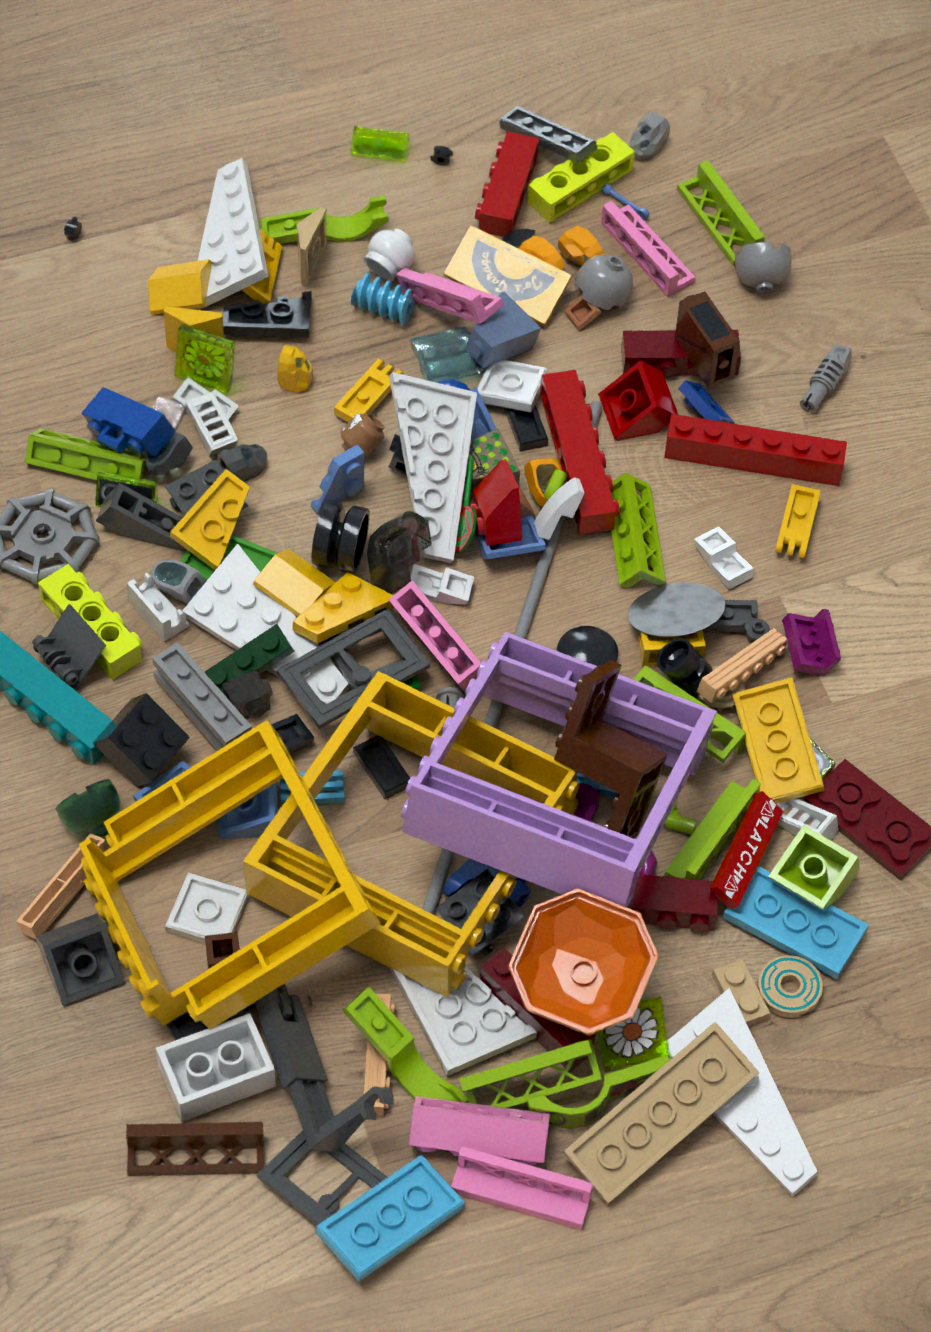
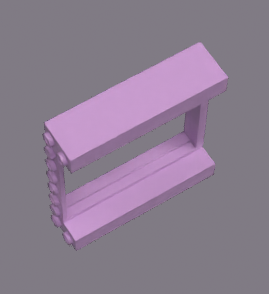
(528, 835)

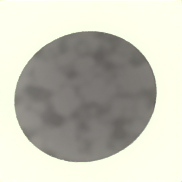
(676, 609)

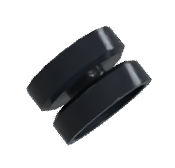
(340, 536)

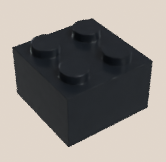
(141, 740)

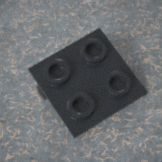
(462, 903)

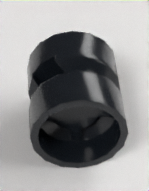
(683, 665)

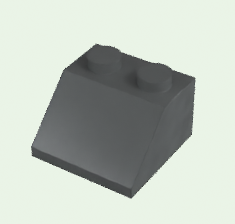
(80, 959)

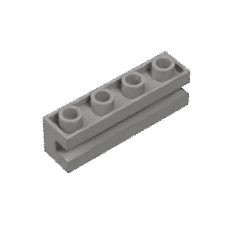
(199, 697)

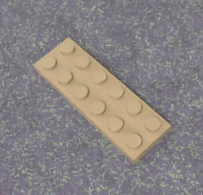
(660, 1112)

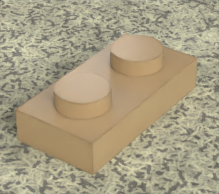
(746, 994)

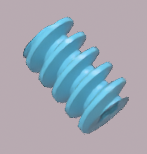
(383, 299)

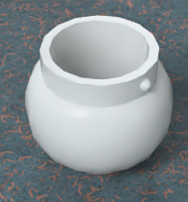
(389, 253)

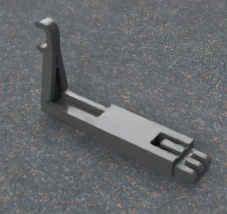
(304, 1074)

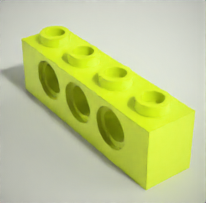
(575, 182)
(66, 585)

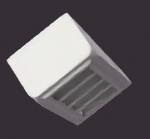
(211, 446)
(823, 821)

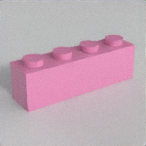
(436, 634)
(479, 1127)

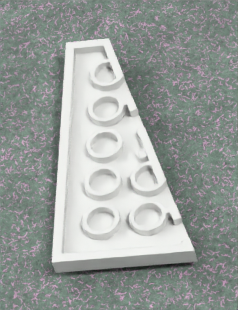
(232, 235)
(435, 444)
(240, 611)
(465, 1025)
(757, 1110)

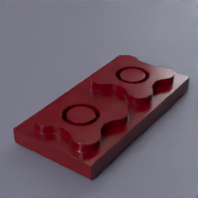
(874, 819)

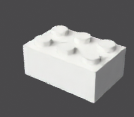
(216, 1067)

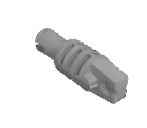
(826, 377)

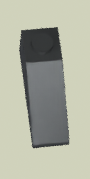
(138, 517)

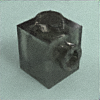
(249, 694)

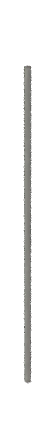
(496, 707)

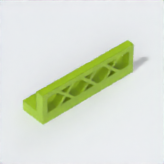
(729, 210)
(80, 456)
(628, 533)
(722, 731)
(713, 832)
(529, 1065)

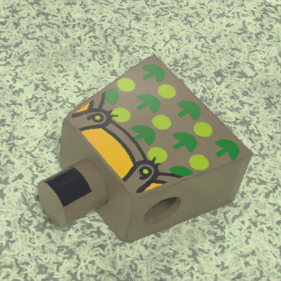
(487, 453)

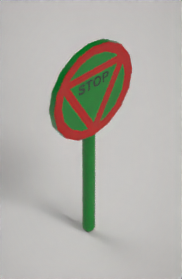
(467, 518)

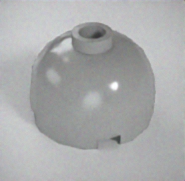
(762, 265)
(605, 281)

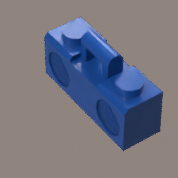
(131, 422)

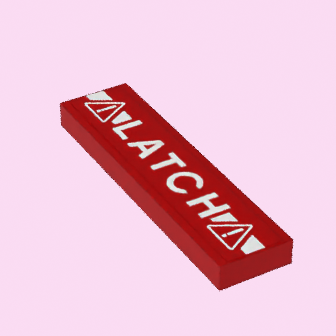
(746, 850)

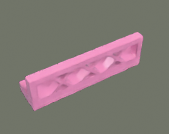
(642, 251)
(449, 295)
(522, 1188)

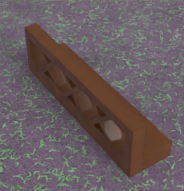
(195, 1137)

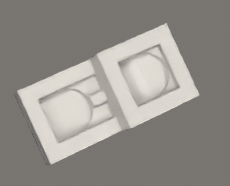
(191, 390)
(562, 502)
(722, 558)
(444, 587)

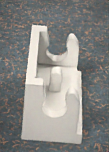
(156, 608)

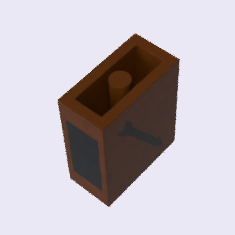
(706, 339)

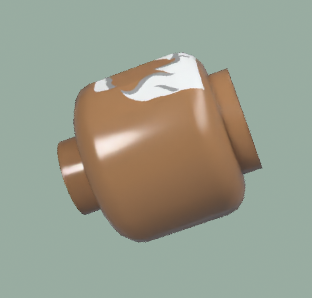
(363, 431)

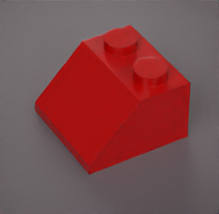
(638, 402)
(498, 506)

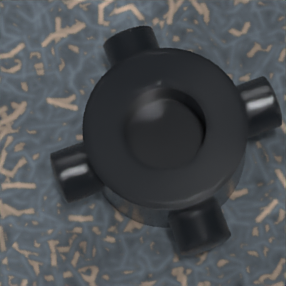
(441, 155)
(73, 228)

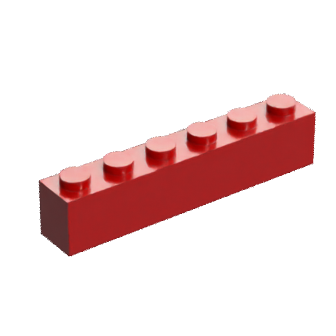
(578, 449)
(755, 449)

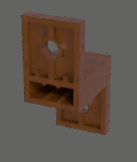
(609, 753)

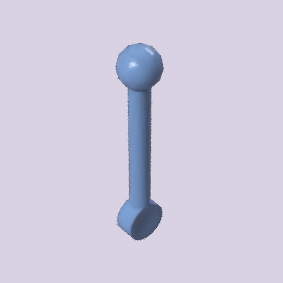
(642, 212)

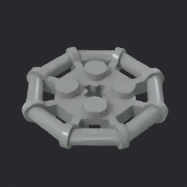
(60, 534)

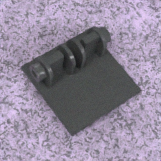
(191, 487)
(70, 647)

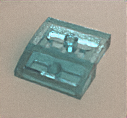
(444, 355)

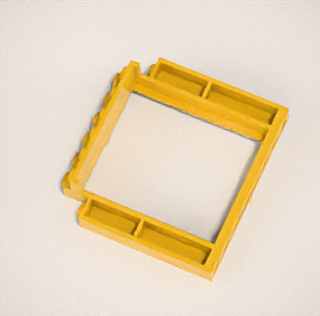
(180, 811)

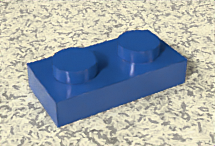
(701, 401)

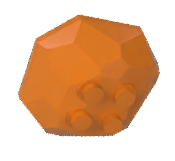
(583, 961)

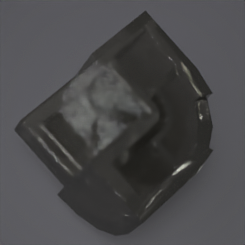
(395, 549)

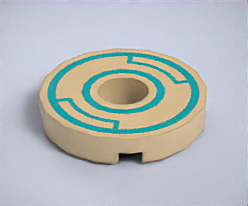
(795, 970)

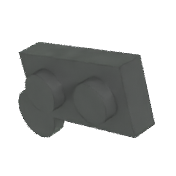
(740, 617)

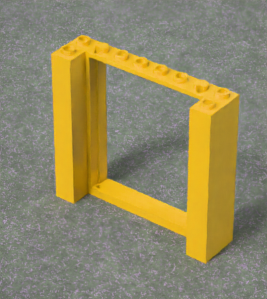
(408, 936)

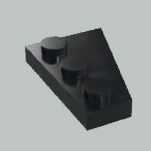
(275, 319)

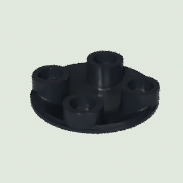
(589, 645)

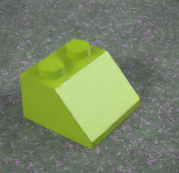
(816, 868)

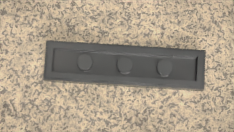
(550, 134)

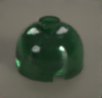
(89, 810)

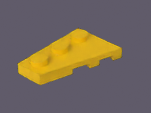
(212, 519)
(340, 606)

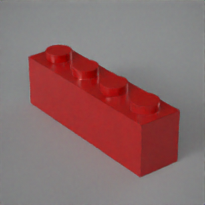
(508, 184)

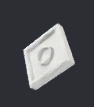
(511, 385)
(206, 908)

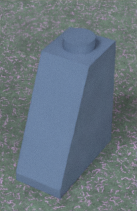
(502, 334)

